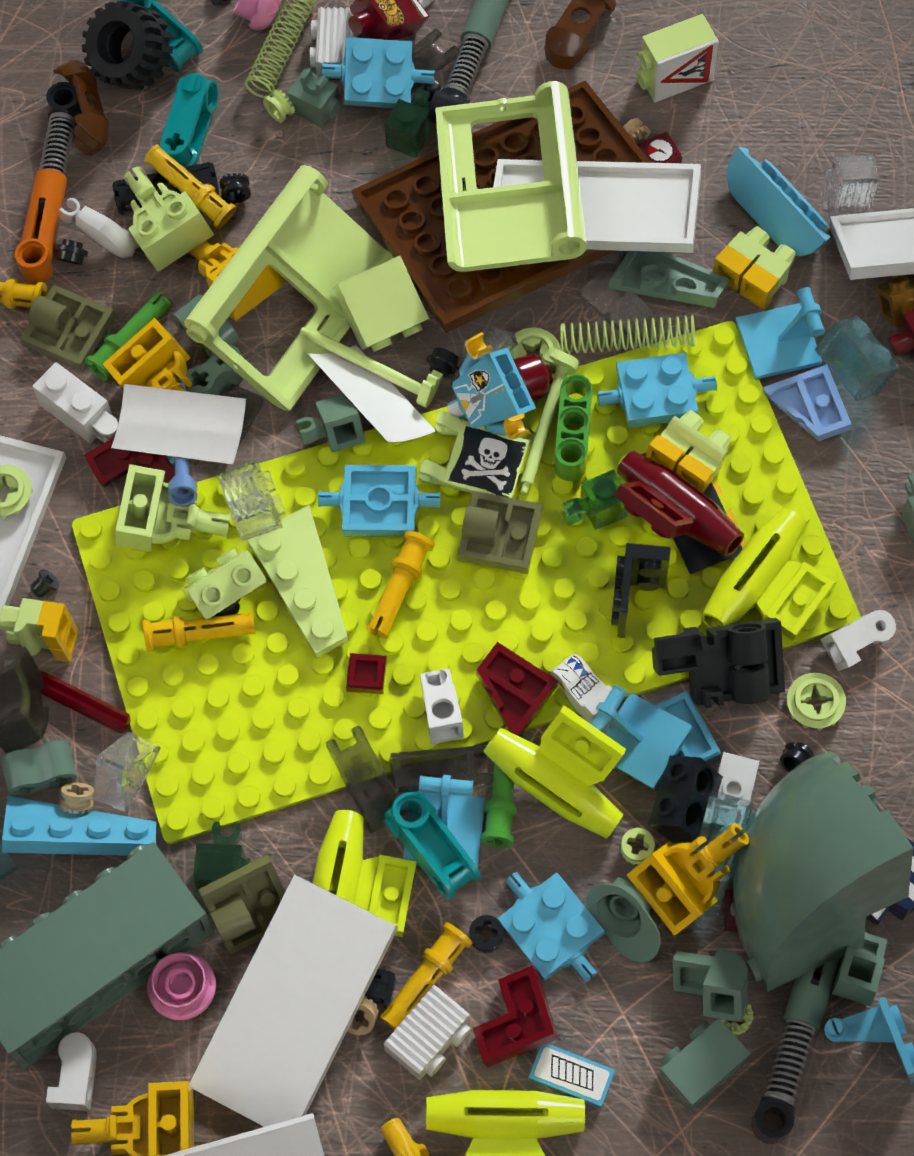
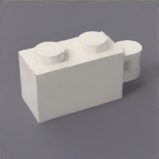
(75, 404)

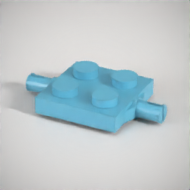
(377, 72)
(656, 389)
(378, 500)
(551, 926)

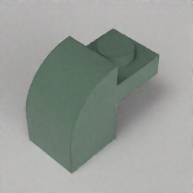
(861, 971)
(717, 978)

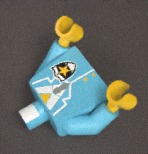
(491, 391)

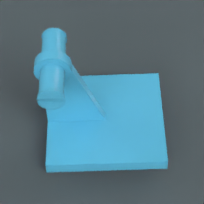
(782, 337)
(644, 732)
(457, 810)
(875, 1025)

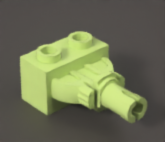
(166, 223)
(151, 518)

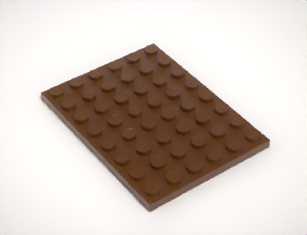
(409, 213)

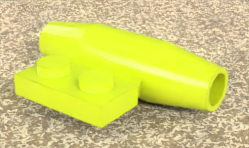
(769, 580)
(563, 769)
(374, 884)
(505, 1119)

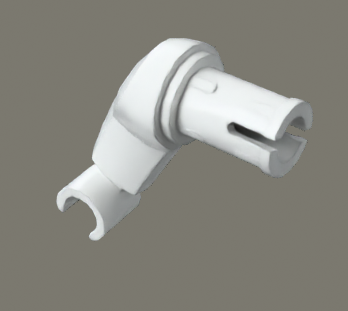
(100, 229)

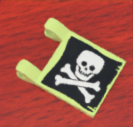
(478, 459)

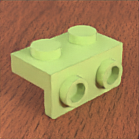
(223, 584)

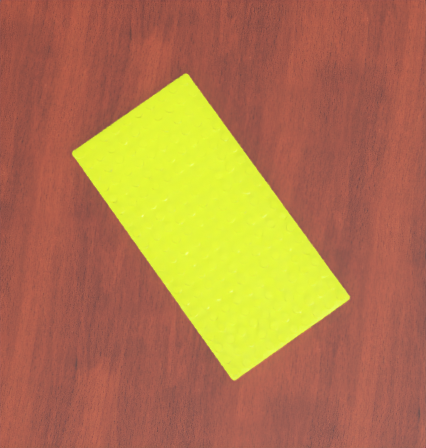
(253, 713)

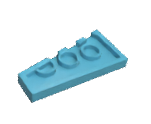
(47, 829)

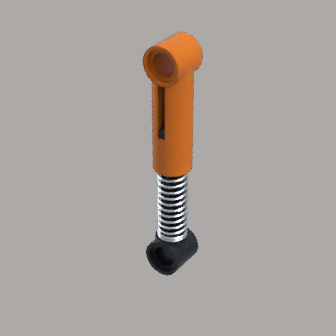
(48, 187)

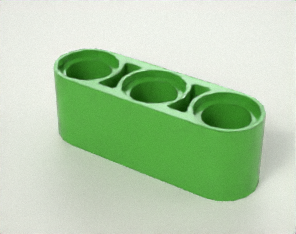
(573, 413)

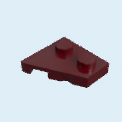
(514, 687)

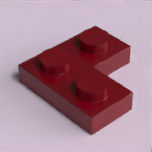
(111, 463)
(525, 1025)

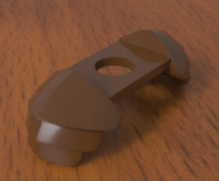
(566, 40)
(92, 125)

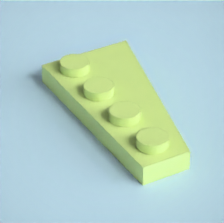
(302, 580)

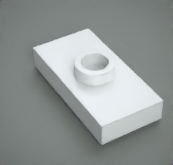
(738, 775)

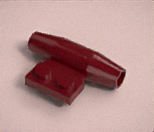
(674, 505)

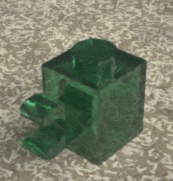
(409, 124)
(596, 502)
(219, 858)

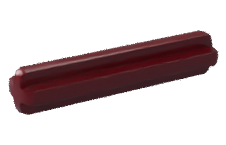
(84, 703)

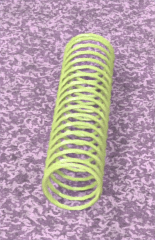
(273, 40)
(637, 335)

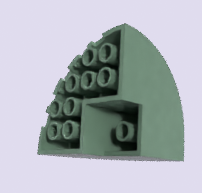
(815, 870)

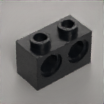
(684, 798)

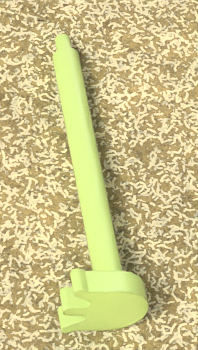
(563, 365)
(425, 391)

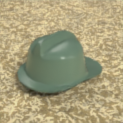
(625, 919)

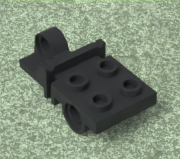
(727, 663)

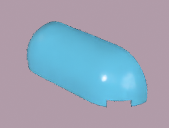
(775, 204)

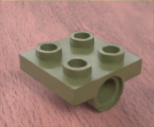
(66, 326)
(499, 532)
(244, 903)

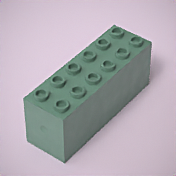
(93, 951)

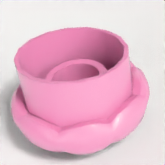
(258, 12)
(181, 986)

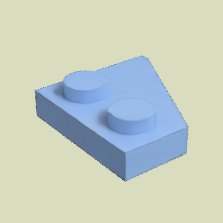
(812, 402)

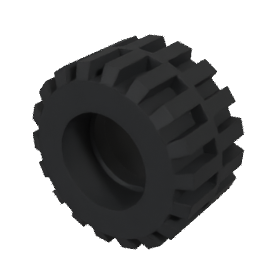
(105, 42)

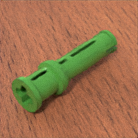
(152, 309)
(499, 812)

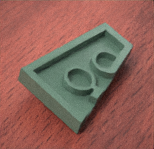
(668, 278)

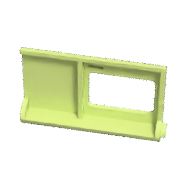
(513, 221)
(313, 250)

